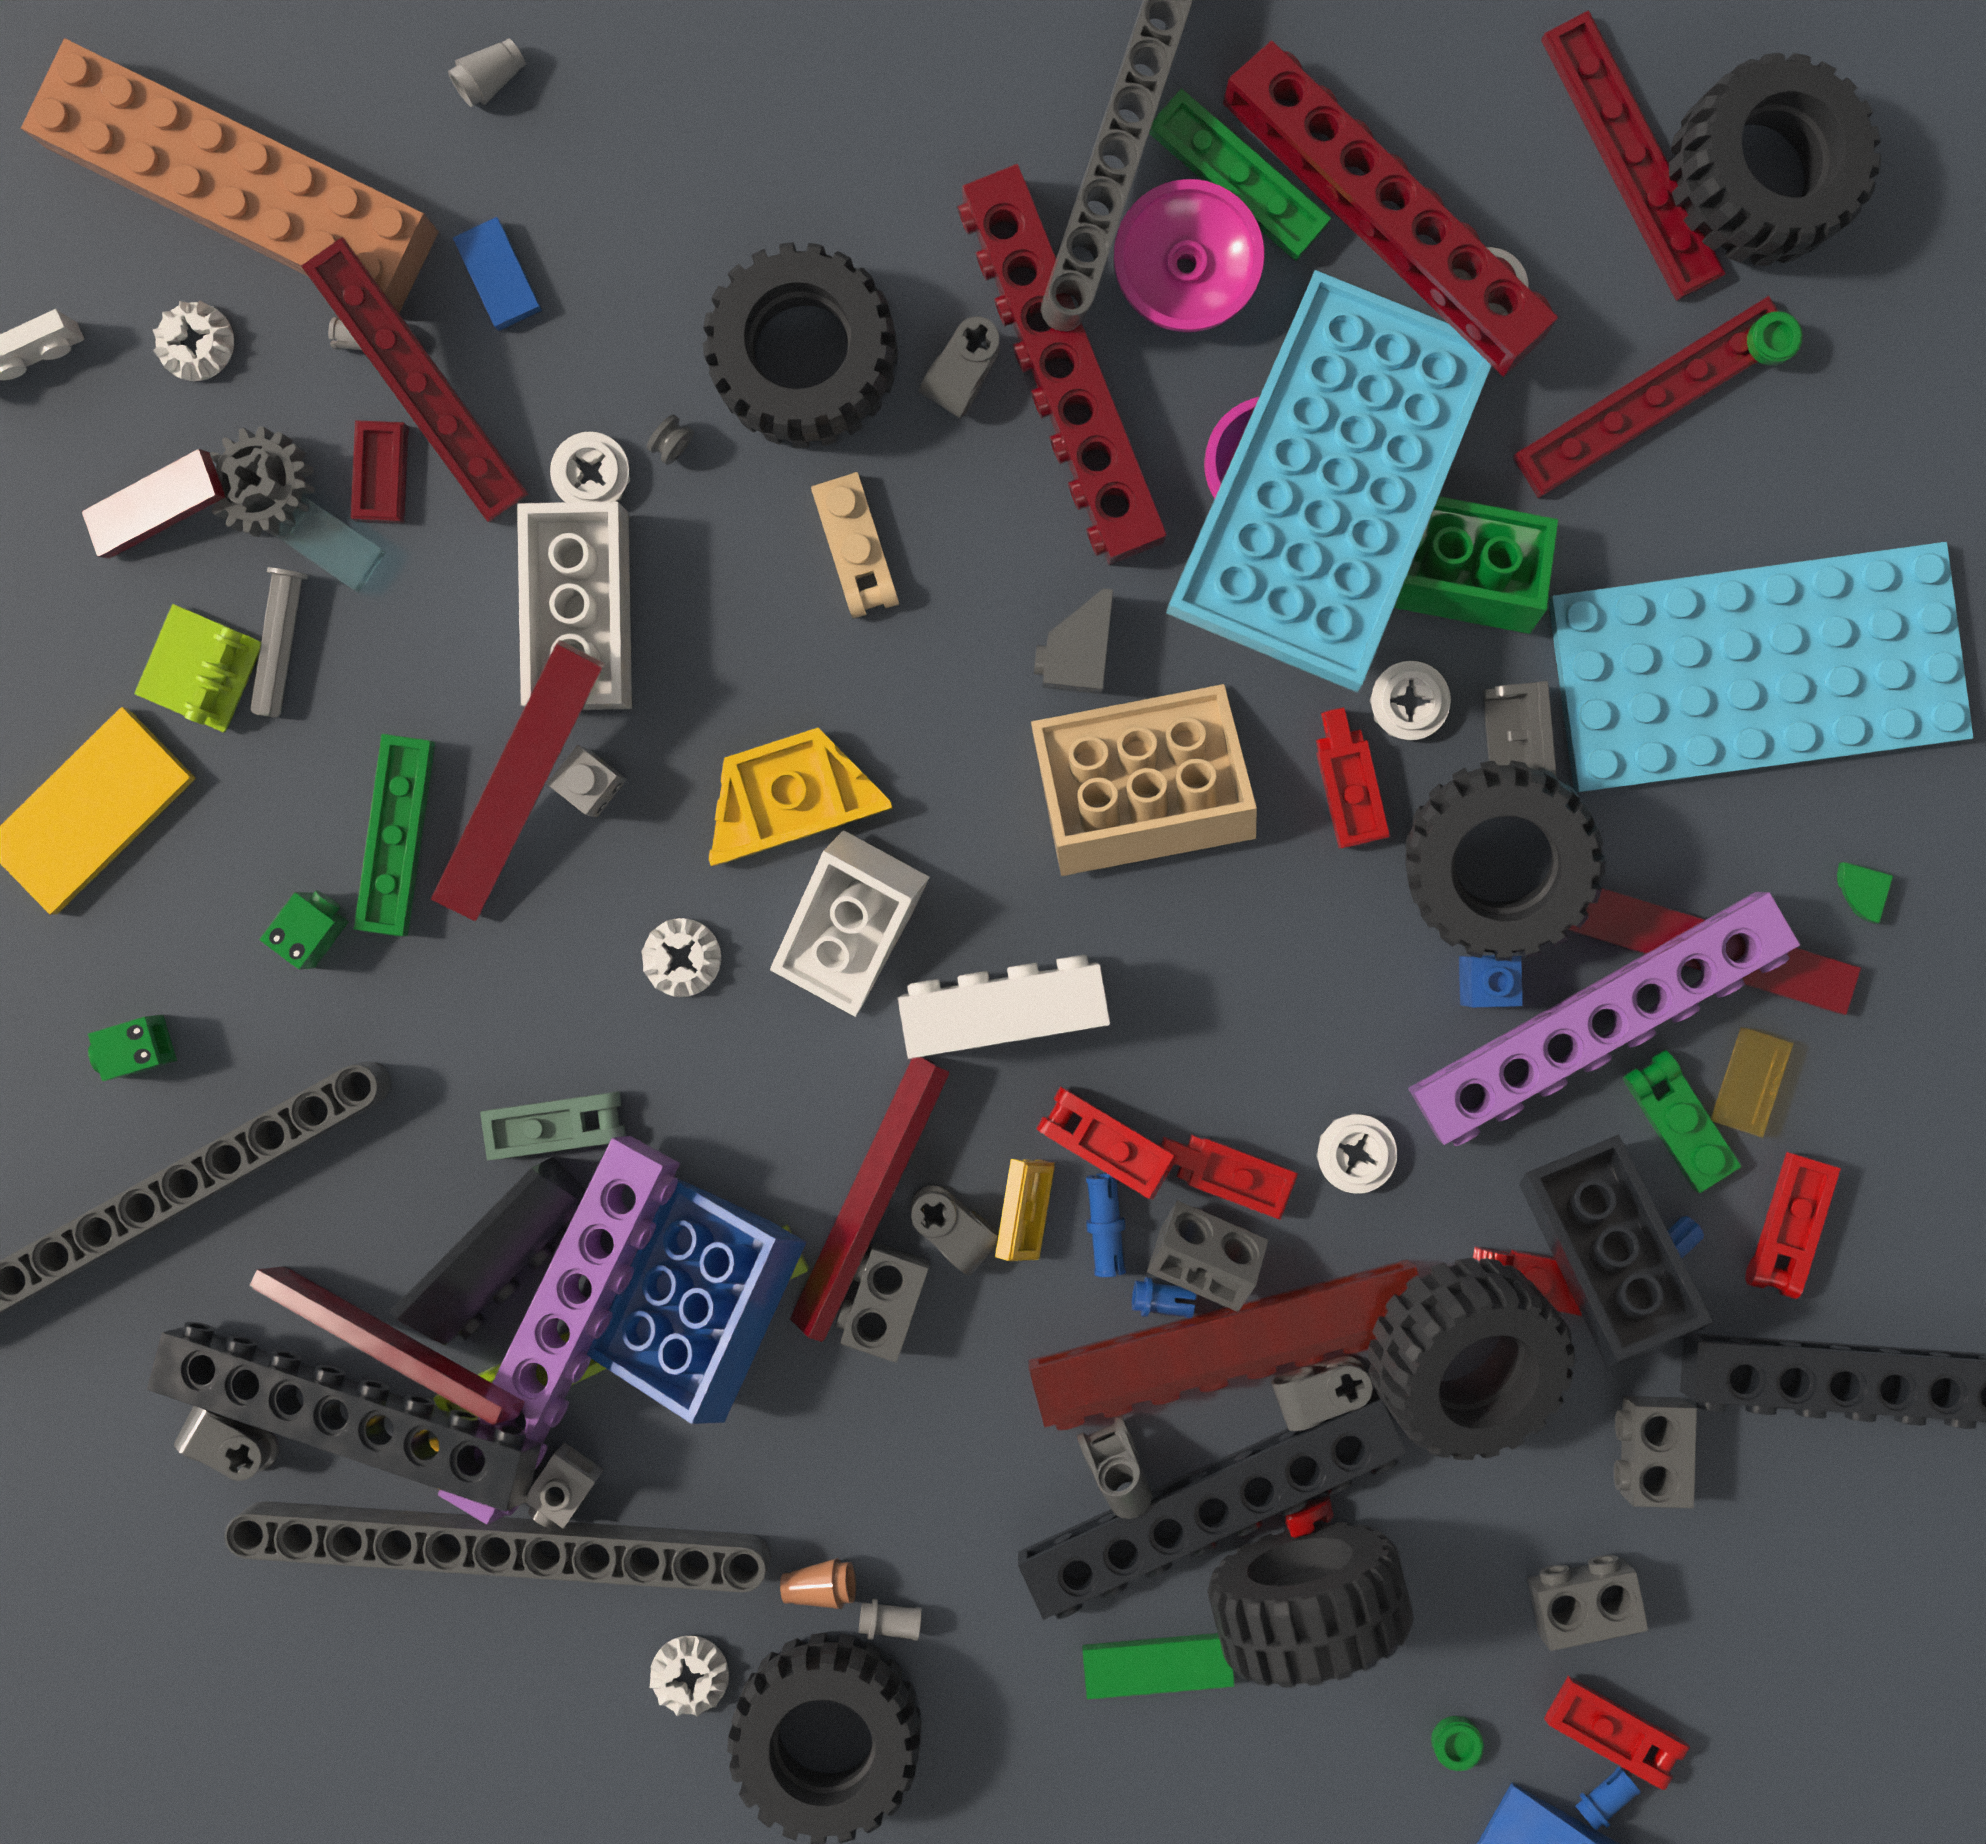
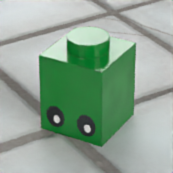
(305, 929)
(131, 1047)

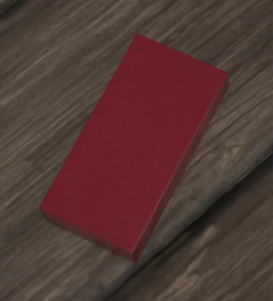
(379, 472)

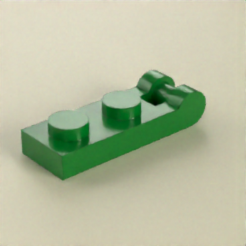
(1682, 1123)

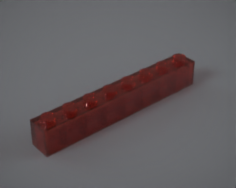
(1215, 1347)

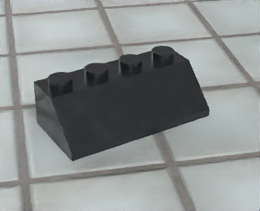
(493, 1255)

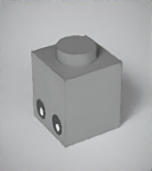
(586, 781)

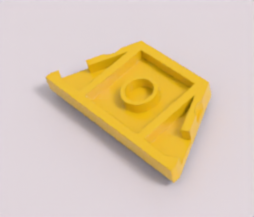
(788, 794)

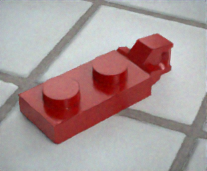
(1350, 782)
(1233, 1174)

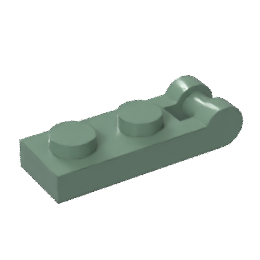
(550, 1125)

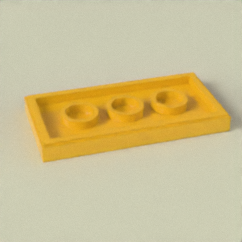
(90, 810)

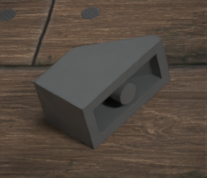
(1077, 648)

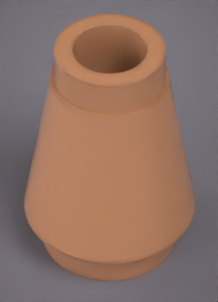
(820, 1585)

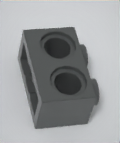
(1208, 1256)
(893, 1304)
(1670, 1448)
(1587, 1617)

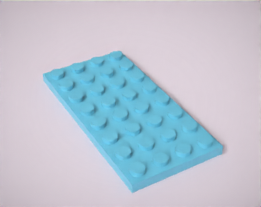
(1333, 482)
(1760, 667)

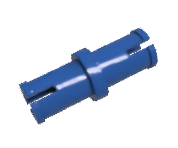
(1105, 1225)

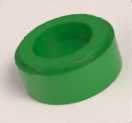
(1774, 338)
(1457, 1743)

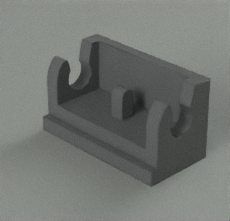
(1520, 725)

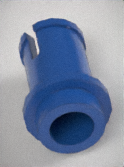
(1161, 1299)
(1607, 1799)

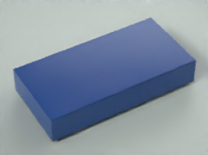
(497, 274)

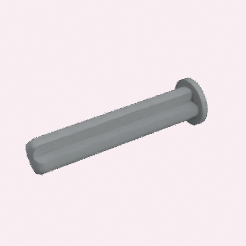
(276, 641)

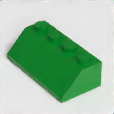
(1482, 566)

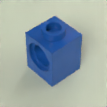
(1490, 982)

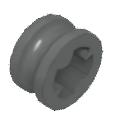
(670, 439)

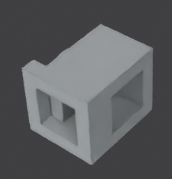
(570, 1473)

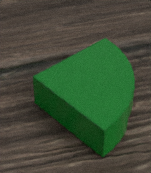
(1864, 890)

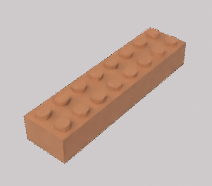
(221, 171)

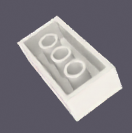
(576, 592)
(1003, 1008)

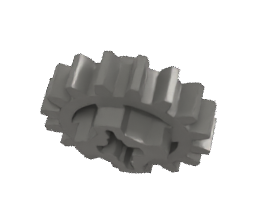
(280, 489)

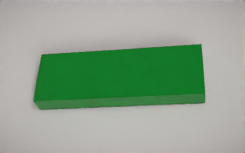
(1155, 1666)

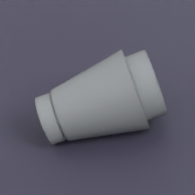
(486, 71)

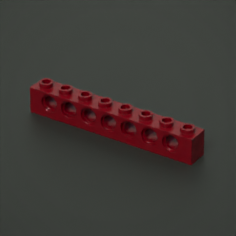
(1006, 198)
(1388, 232)

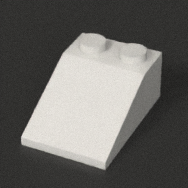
(848, 922)

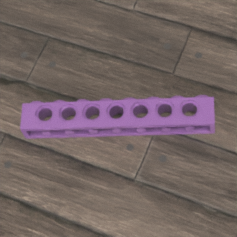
(1766, 948)
(559, 1296)

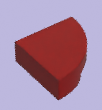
(1302, 1521)

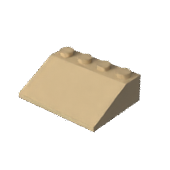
(1144, 780)

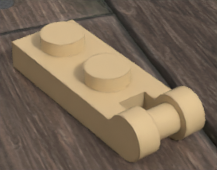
(854, 543)

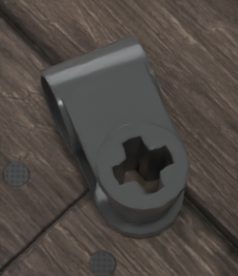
(959, 374)
(959, 1234)
(1317, 1394)
(221, 1444)
(1113, 1462)

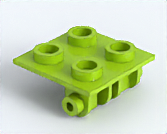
(198, 668)

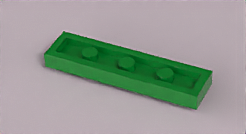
(1226, 160)
(394, 835)

